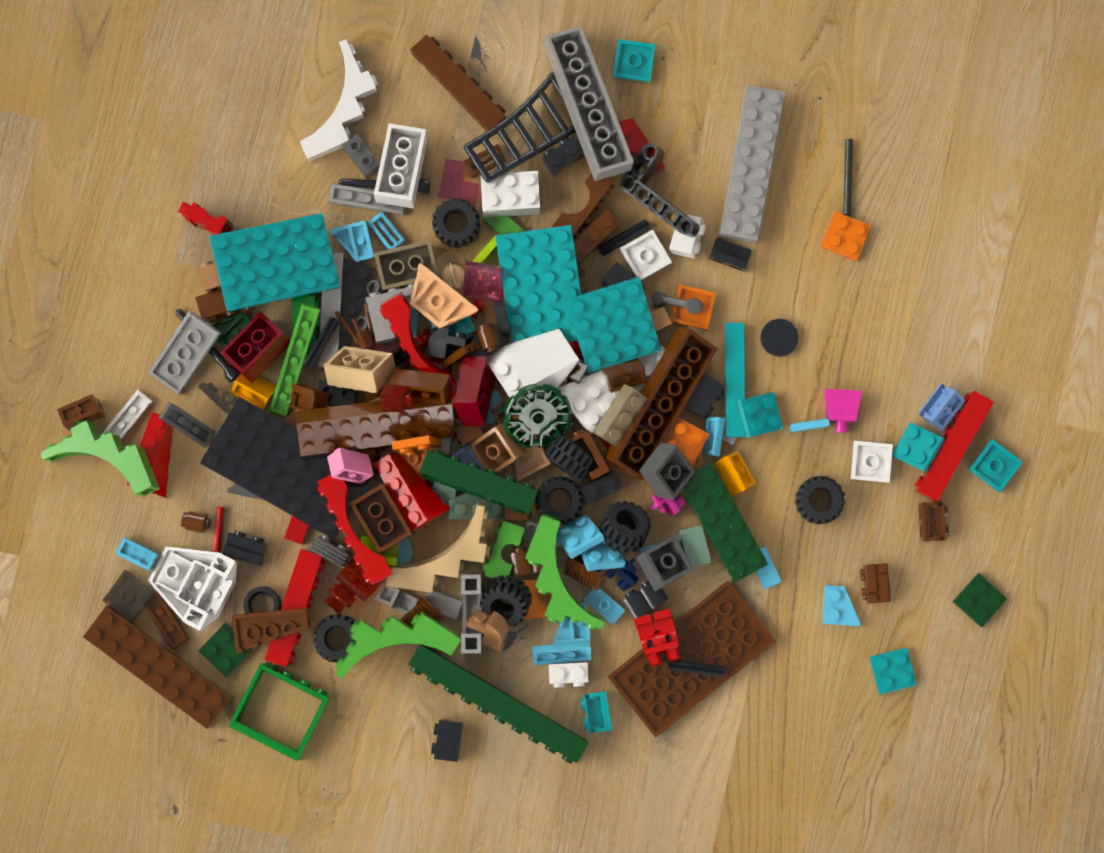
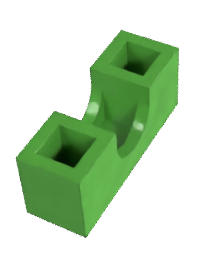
(507, 535)

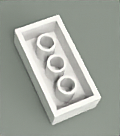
(401, 165)

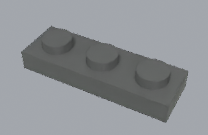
(187, 424)

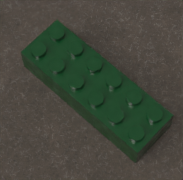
(478, 482)
(723, 524)

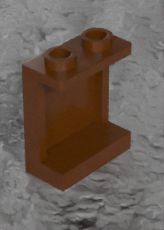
(594, 452)

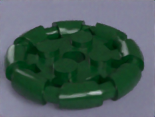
(533, 405)

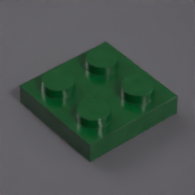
(979, 600)
(221, 650)

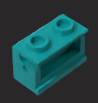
(596, 712)

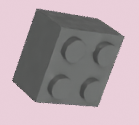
(667, 471)
(664, 563)

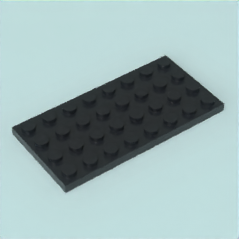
(266, 460)

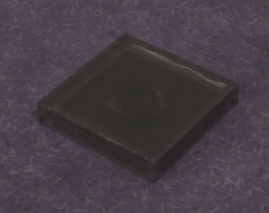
(129, 596)

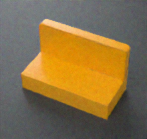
(256, 393)
(734, 473)

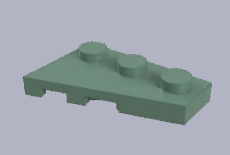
(464, 506)

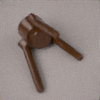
(362, 337)

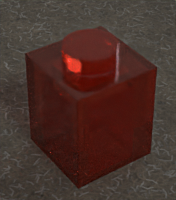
(395, 398)

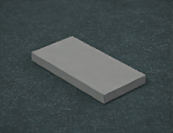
(184, 352)

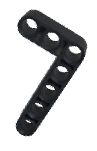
(653, 197)

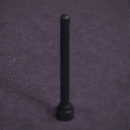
(423, 187)
(230, 372)

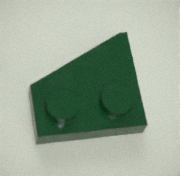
(230, 327)

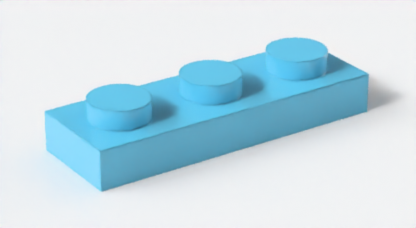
(561, 653)

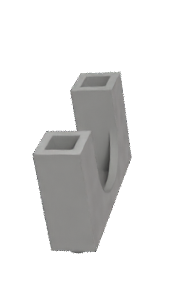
(380, 325)
(471, 594)

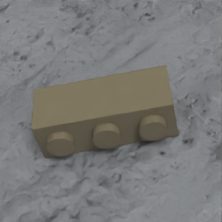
(620, 415)

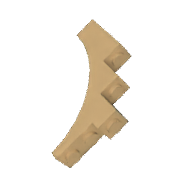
(423, 574)

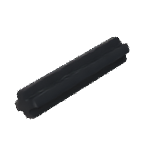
(624, 237)
(321, 343)
(698, 668)

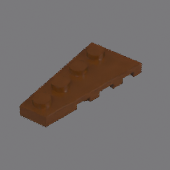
(265, 626)

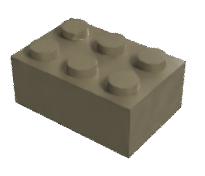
(400, 265)

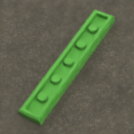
(294, 358)

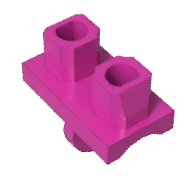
(669, 505)

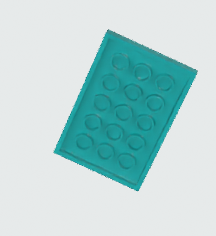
(274, 262)
(537, 280)

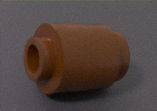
(488, 338)
(195, 521)

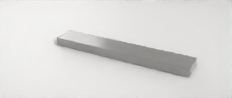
(330, 303)

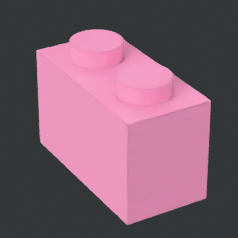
(350, 465)

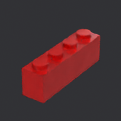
(157, 446)
(410, 491)

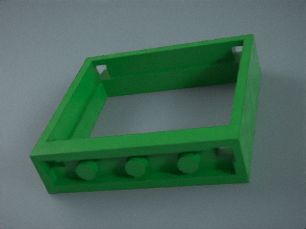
(265, 739)

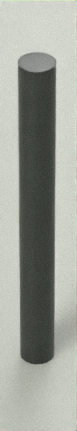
(848, 176)

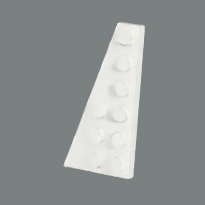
(592, 398)

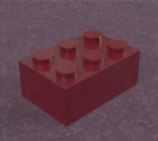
(256, 347)
(474, 391)

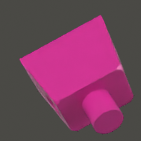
(841, 407)

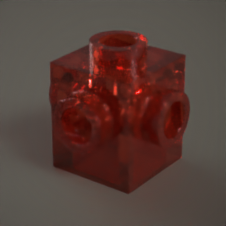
(340, 593)

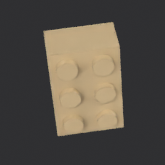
(359, 369)

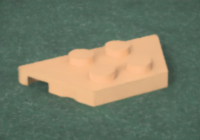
(438, 300)

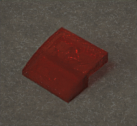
(352, 578)

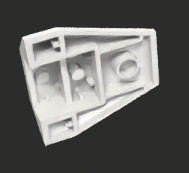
(533, 360)
(194, 583)

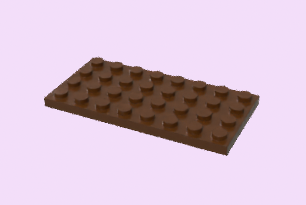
(713, 632)

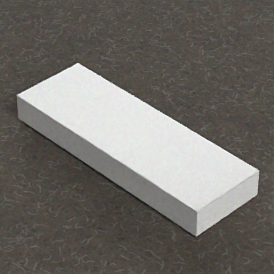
(129, 415)

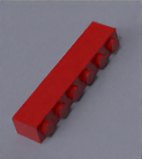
(955, 444)
(297, 596)

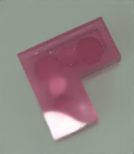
(452, 185)

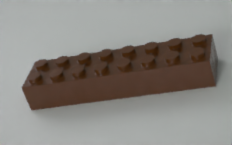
(667, 395)
(367, 426)
(158, 667)

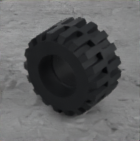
(456, 206)
(570, 458)
(565, 484)
(835, 493)
(630, 516)
(511, 590)
(321, 632)

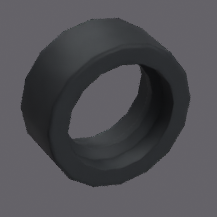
(258, 590)

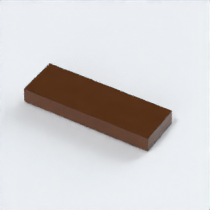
(166, 621)

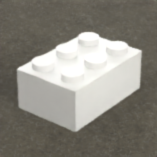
(511, 195)

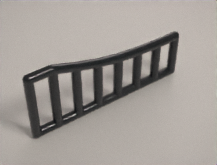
(514, 118)

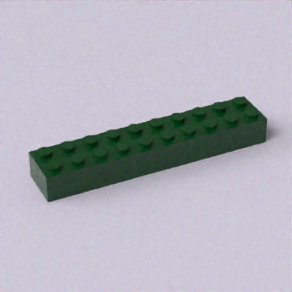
(498, 703)

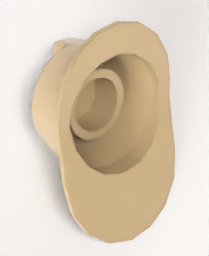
(451, 270)

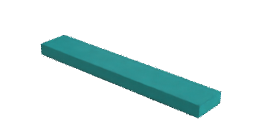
(734, 378)

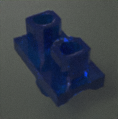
(626, 573)

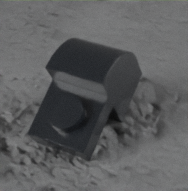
(441, 342)

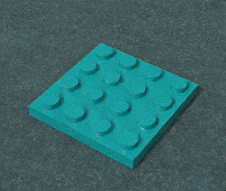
(613, 324)

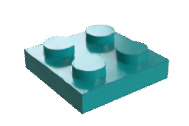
(634, 60)
(760, 414)
(918, 447)
(995, 465)
(892, 671)

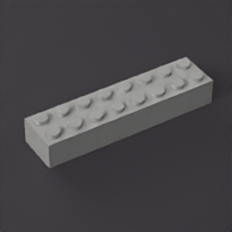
(588, 103)
(751, 164)

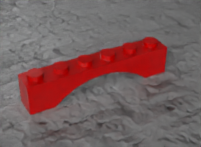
(398, 313)
(374, 565)

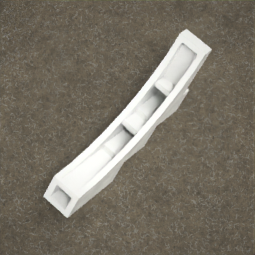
(356, 86)

